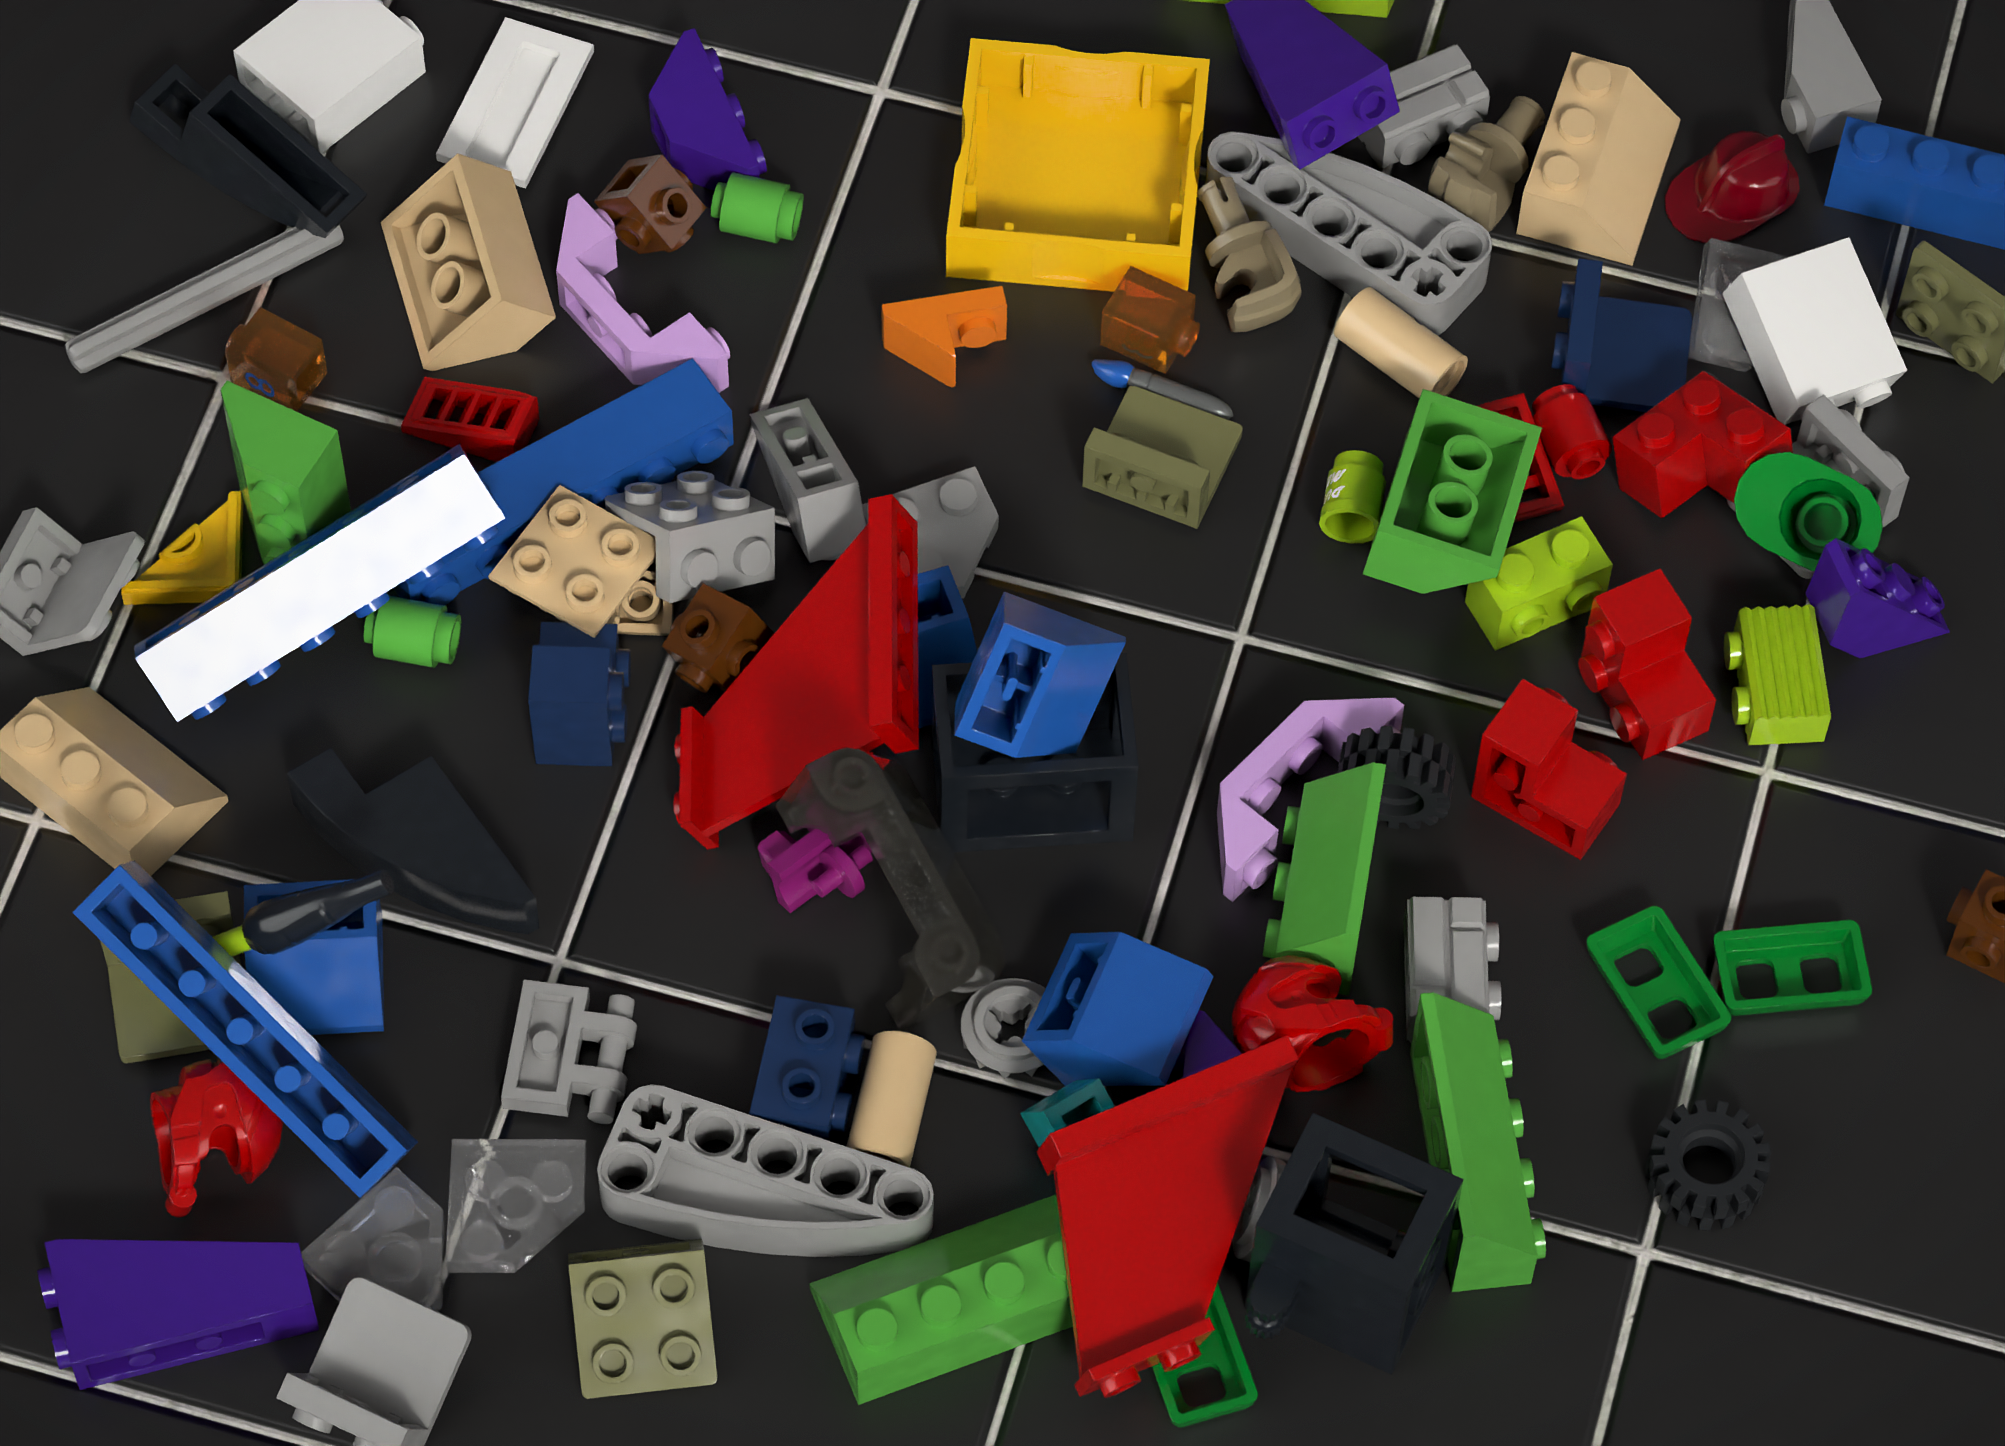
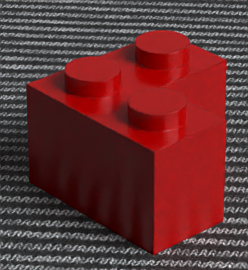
(1693, 441)
(1641, 665)
(1543, 778)

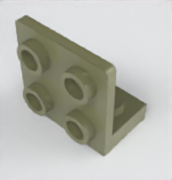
(1954, 311)
(1160, 456)
(142, 1021)
(642, 1318)

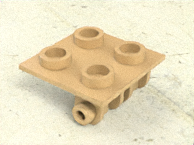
(576, 561)

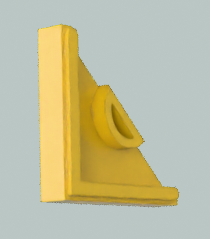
(195, 563)

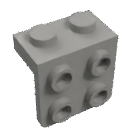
(1837, 441)
(701, 533)
(58, 587)
(379, 1368)

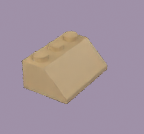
(1598, 162)
(467, 265)
(105, 778)

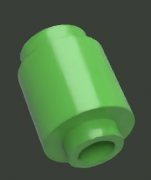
(757, 208)
(413, 632)

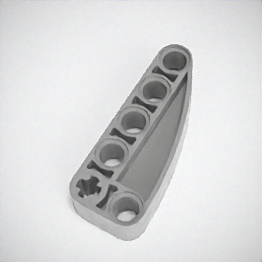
(1373, 223)
(739, 1204)

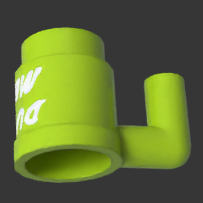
(1353, 497)

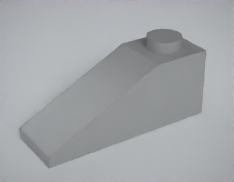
(1823, 77)
(810, 479)

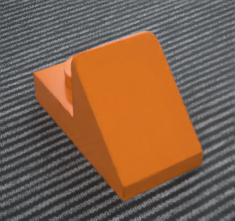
(931, 327)

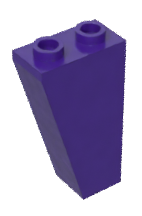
(1310, 76)
(169, 1302)

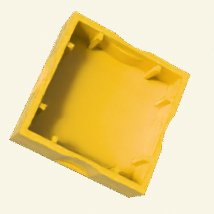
(1076, 166)

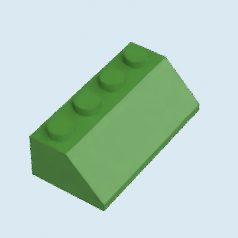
(1473, 1135)
(948, 1301)

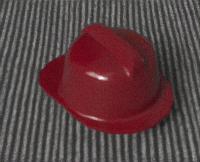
(1733, 188)

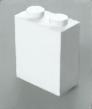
(330, 64)
(1815, 331)

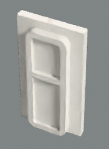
(517, 99)

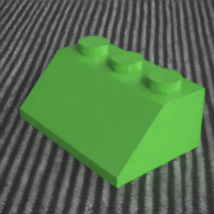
(285, 470)
(1452, 496)
(1328, 869)

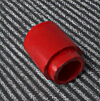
(1571, 432)

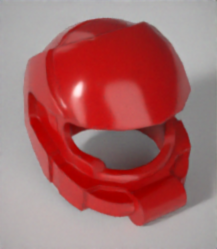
(1299, 1001)
(206, 1113)

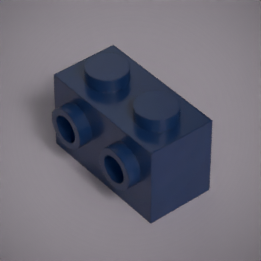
(807, 1066)

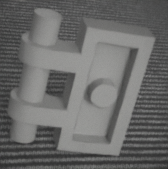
(547, 1051)

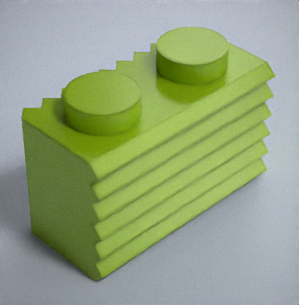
(1779, 675)

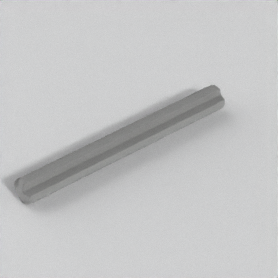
(197, 296)

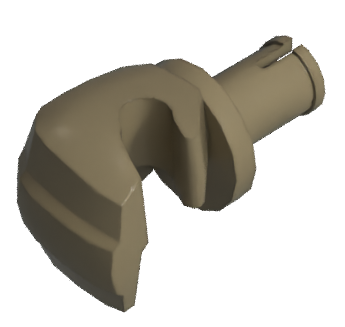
(1486, 163)
(1248, 256)

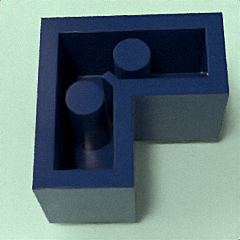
(578, 695)

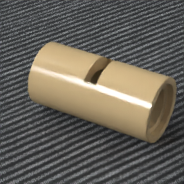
(1399, 344)
(892, 1096)

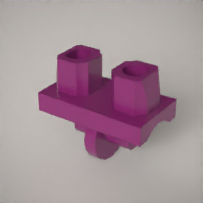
(813, 866)

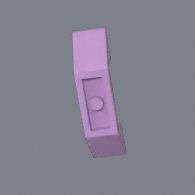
(583, 292)
(1246, 837)

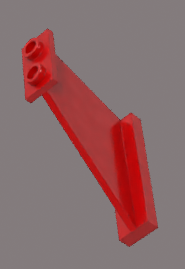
(822, 683)
(1154, 1208)

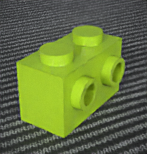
(1541, 584)

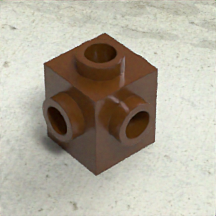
(651, 205)
(715, 639)
(1980, 926)

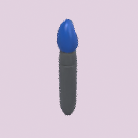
(1123, 375)

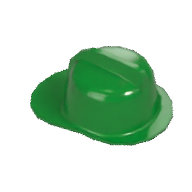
(1802, 505)

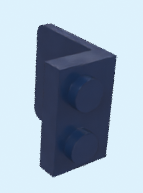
(1619, 348)

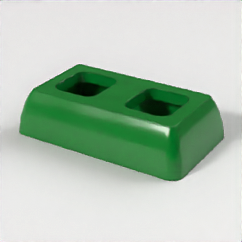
(1783, 951)
(1680, 979)
(1221, 1352)

